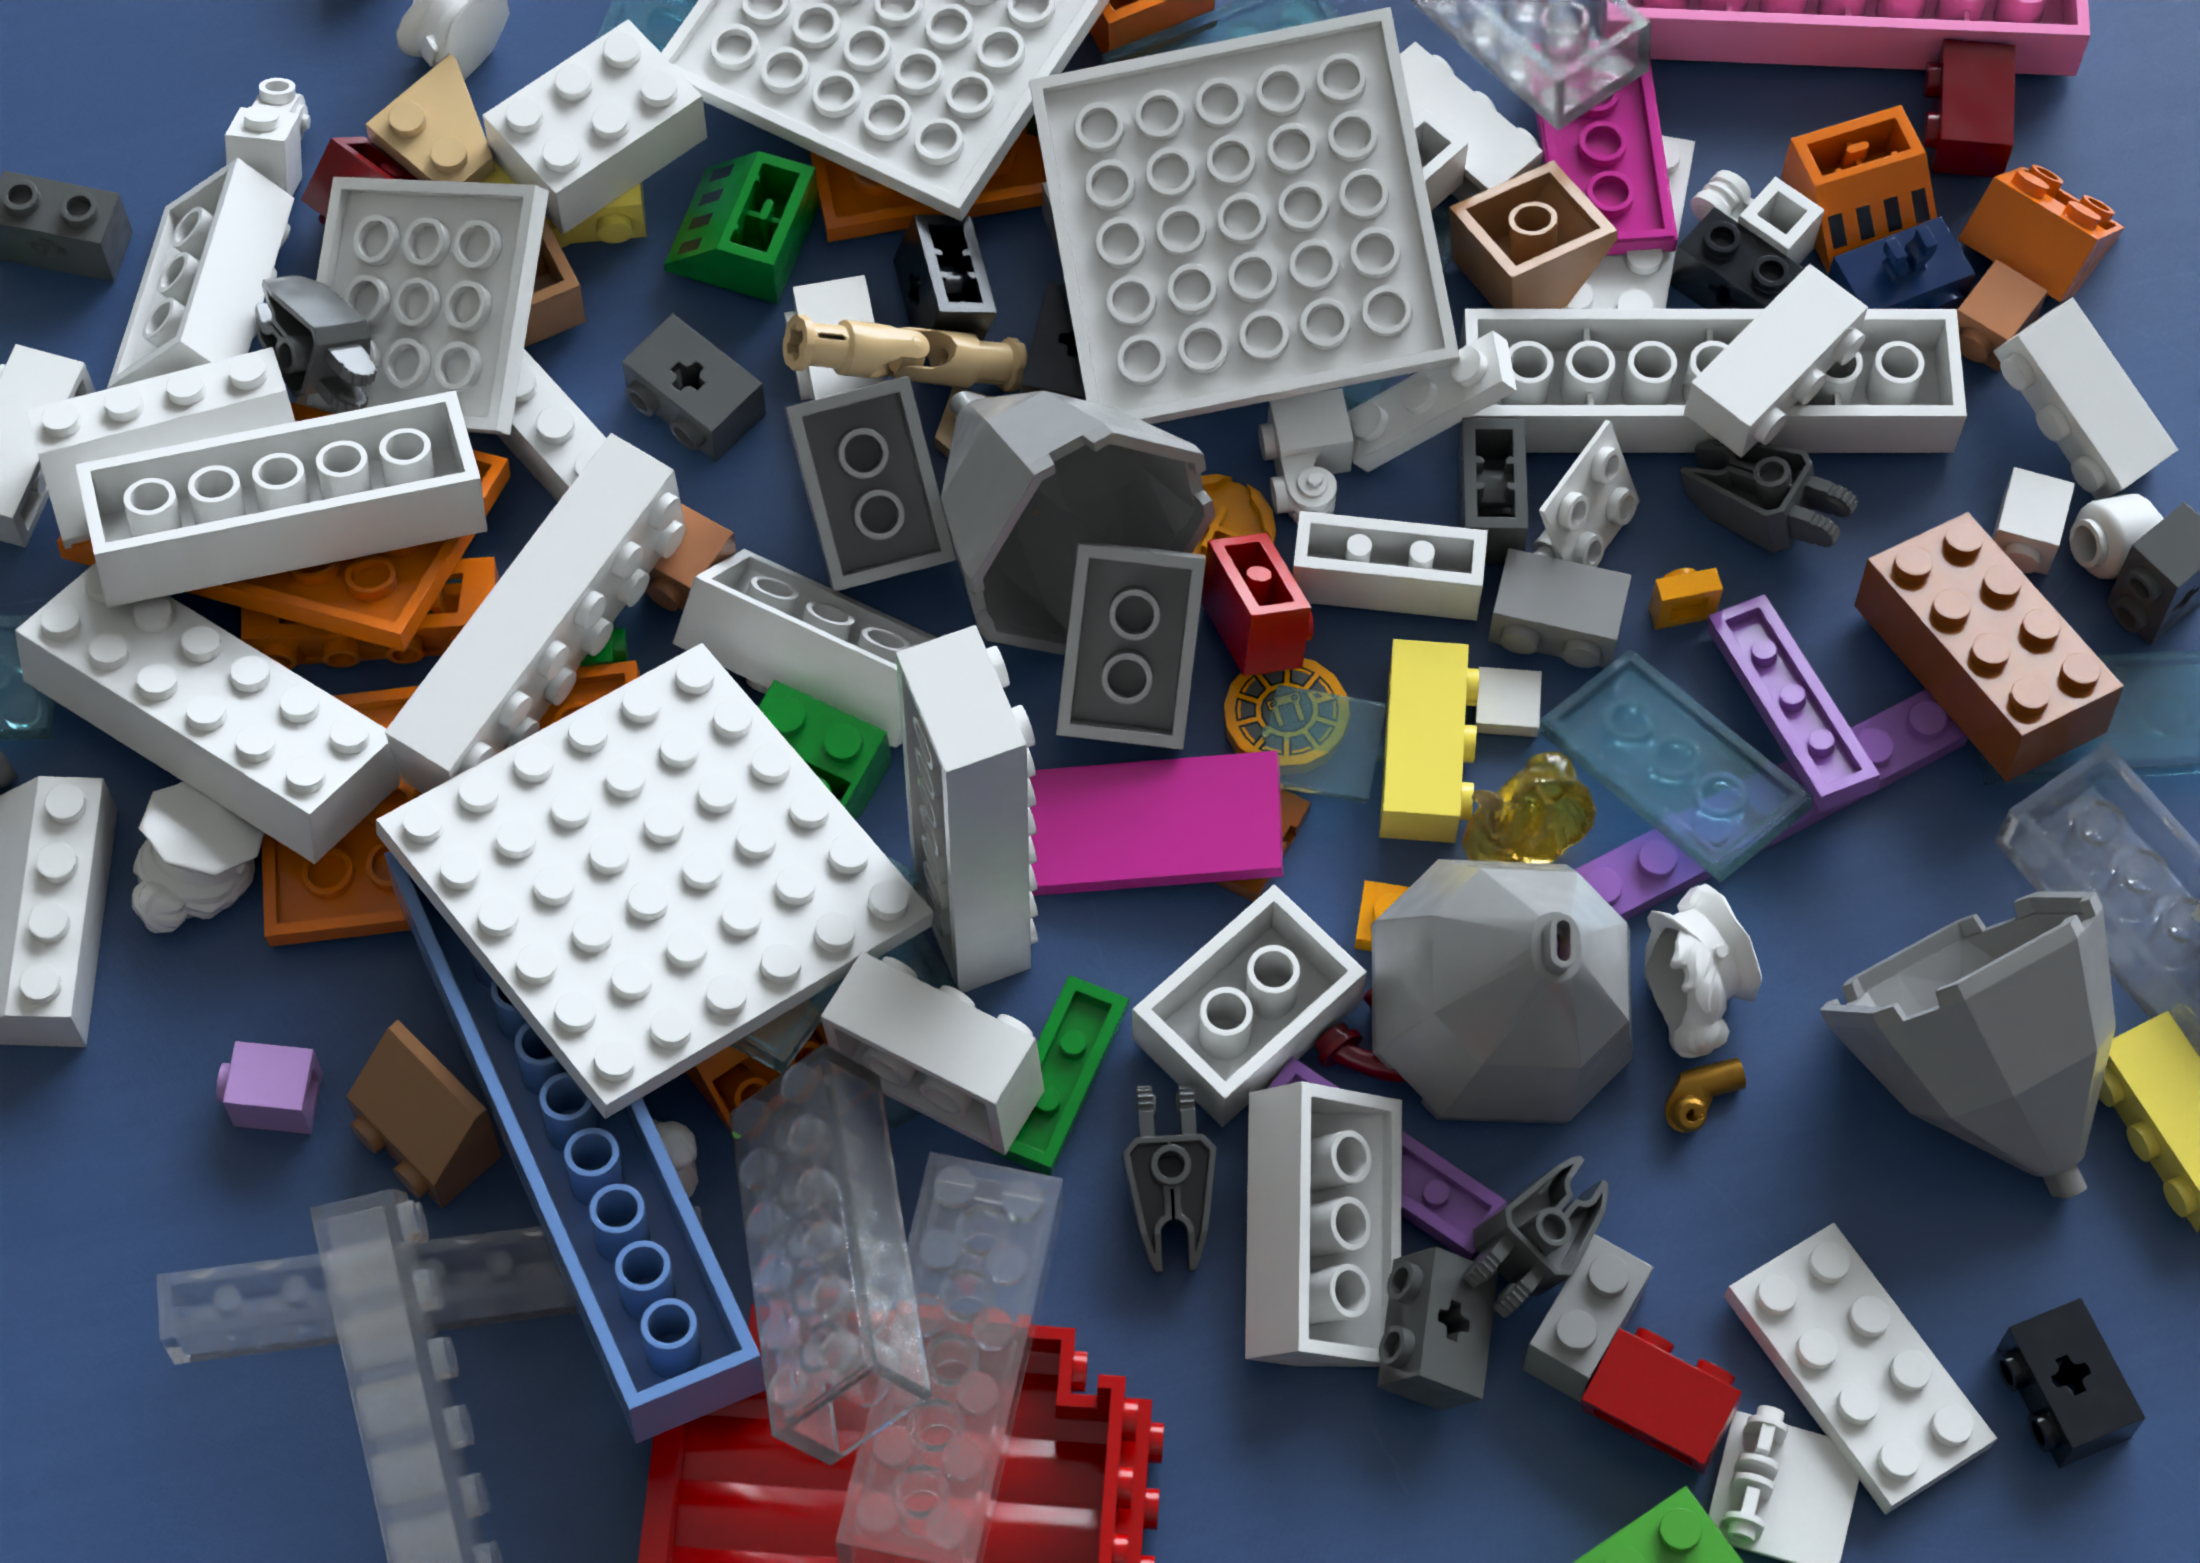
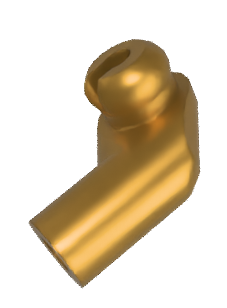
(1695, 1090)

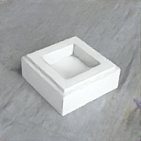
(1508, 702)

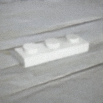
(1431, 402)

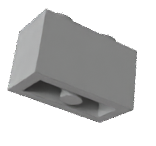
(1559, 609)
(1586, 1317)

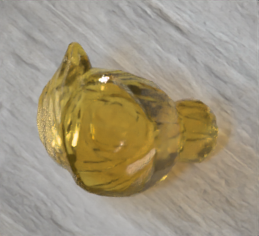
(1532, 814)

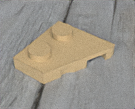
(435, 129)

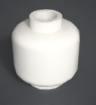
(2107, 531)

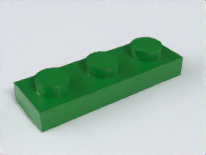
(1070, 1061)

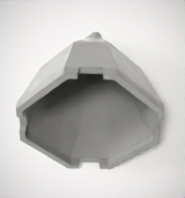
(1089, 477)
(1483, 1005)
(1995, 1031)

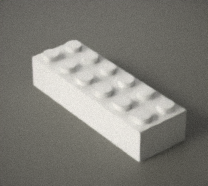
(281, 498)
(542, 617)
(211, 712)

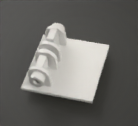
(1588, 503)
(1783, 1490)

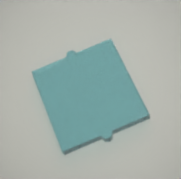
(1325, 742)

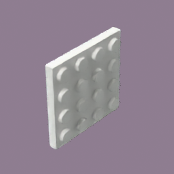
(441, 284)

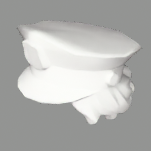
(452, 27)
(193, 858)
(1698, 965)

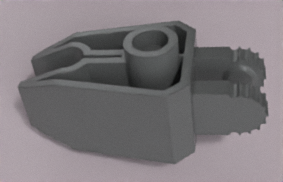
(316, 341)
(1766, 495)
(1170, 1169)
(1537, 1236)

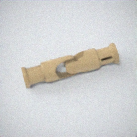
(883, 350)

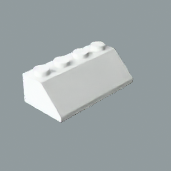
(205, 275)
(150, 415)
(800, 633)
(52, 906)
(1321, 1223)

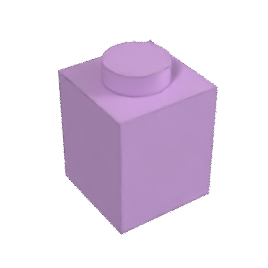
(270, 1087)

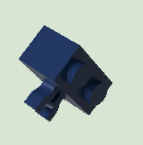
(1907, 270)

